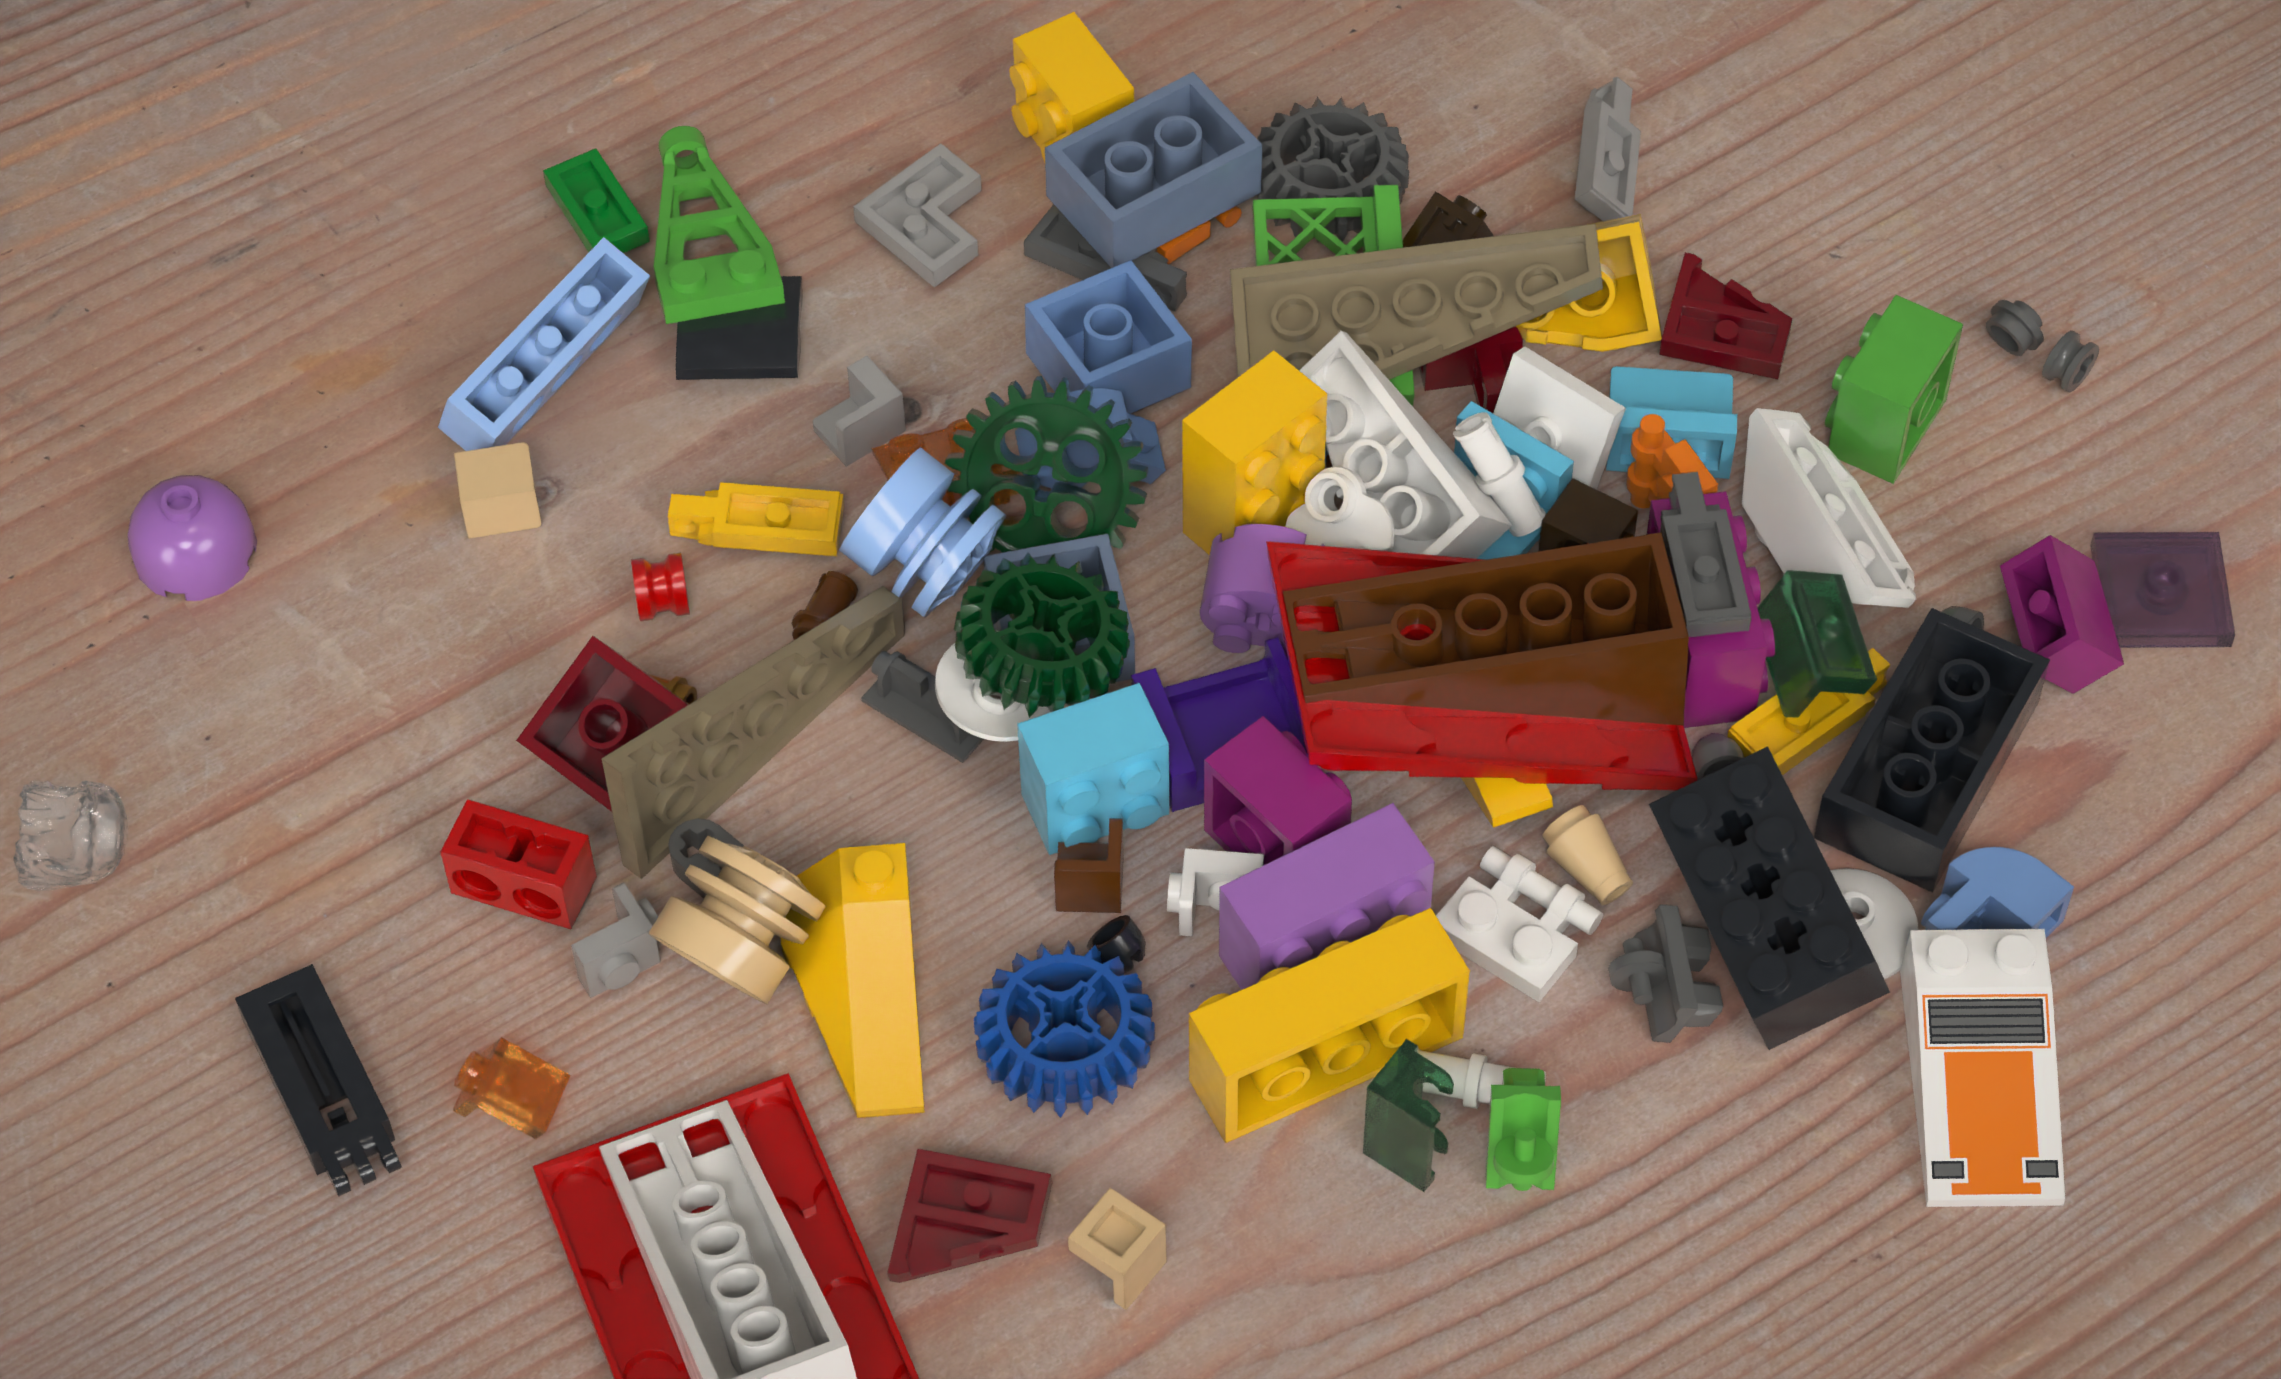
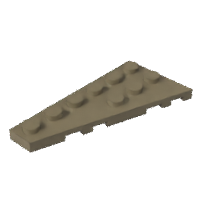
(1411, 300)

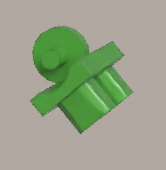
(1523, 1131)

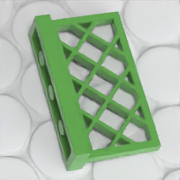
(1378, 232)

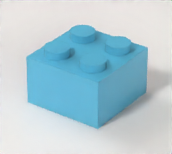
(1094, 766)

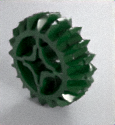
(1034, 654)

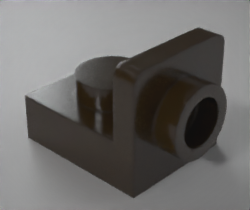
(1447, 222)

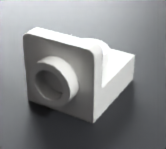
(1201, 878)

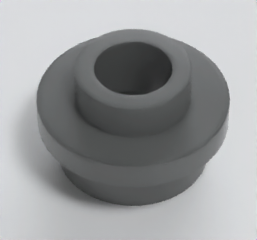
(2015, 327)

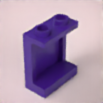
(1213, 710)

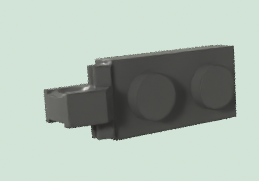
(1064, 248)
(1703, 561)

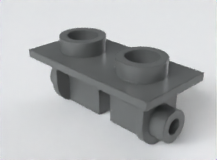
(909, 698)

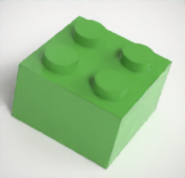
(1892, 387)

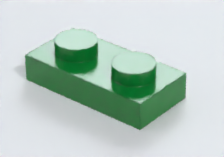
(595, 202)

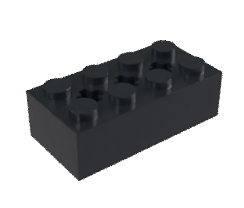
(1931, 749)
(1767, 896)

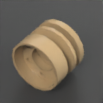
(738, 918)

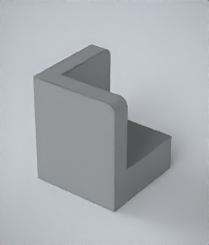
(866, 418)

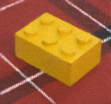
(1252, 451)

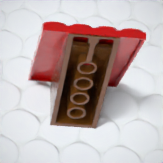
(1490, 666)

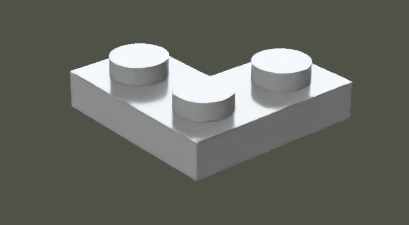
(913, 213)

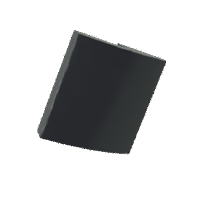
(745, 342)

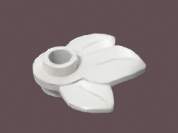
(1358, 523)

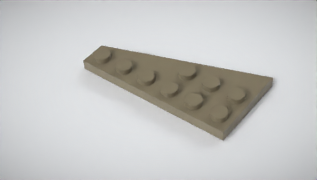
(724, 738)

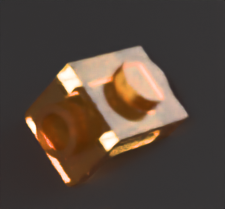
(510, 1087)

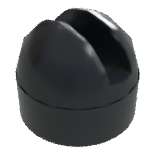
(1121, 939)

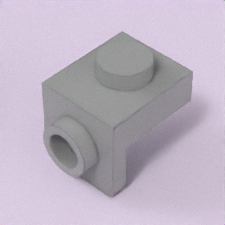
(621, 950)

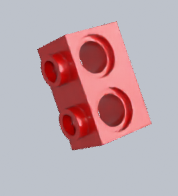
(519, 864)

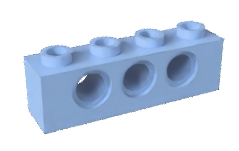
(544, 349)

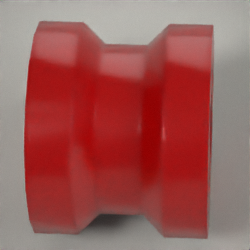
(660, 586)

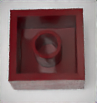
(594, 712)

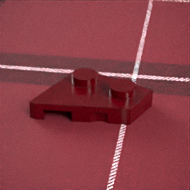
(1723, 325)

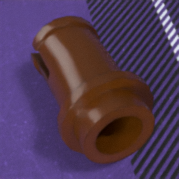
(831, 596)

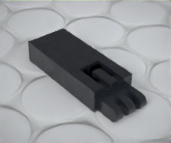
(315, 1068)

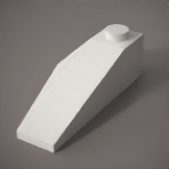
(1401, 458)

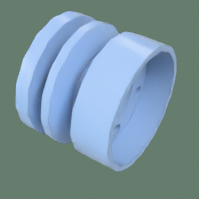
(923, 532)

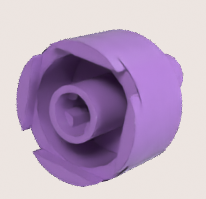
(1239, 588)

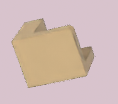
(497, 490)
(1121, 1244)

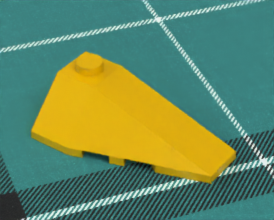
(1618, 314)
(862, 975)

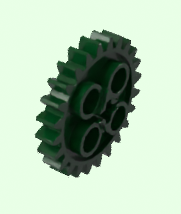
(1054, 422)

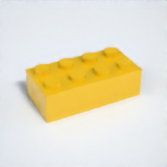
(1326, 1023)

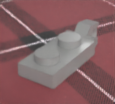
(1608, 153)

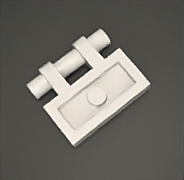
(1507, 938)

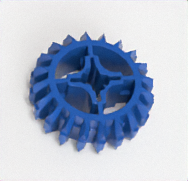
(1067, 1051)

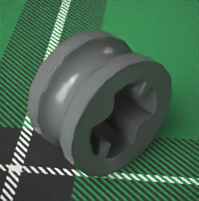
(2070, 361)

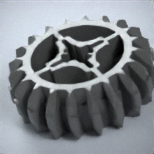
(1332, 156)

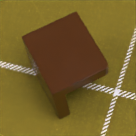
(1091, 874)

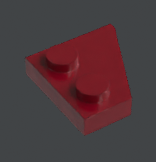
(965, 1214)

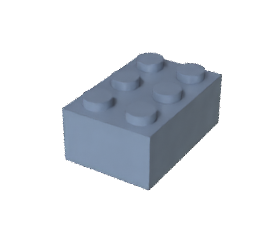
(1153, 170)

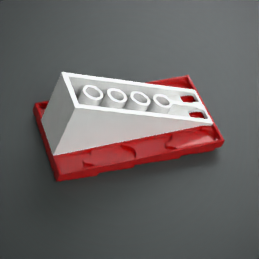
(722, 1248)

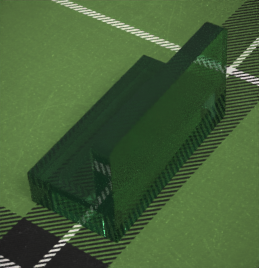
(1815, 640)

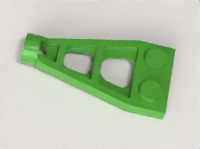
(715, 282)

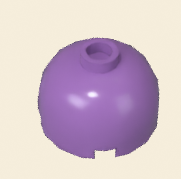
(191, 537)

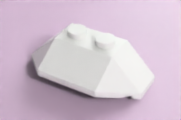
(1816, 512)

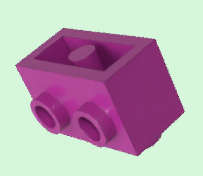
(2062, 613)

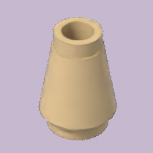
(1588, 854)

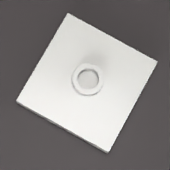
(1560, 413)

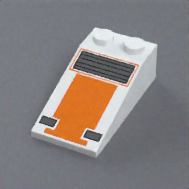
(1984, 1066)

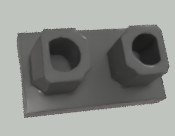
(1659, 975)

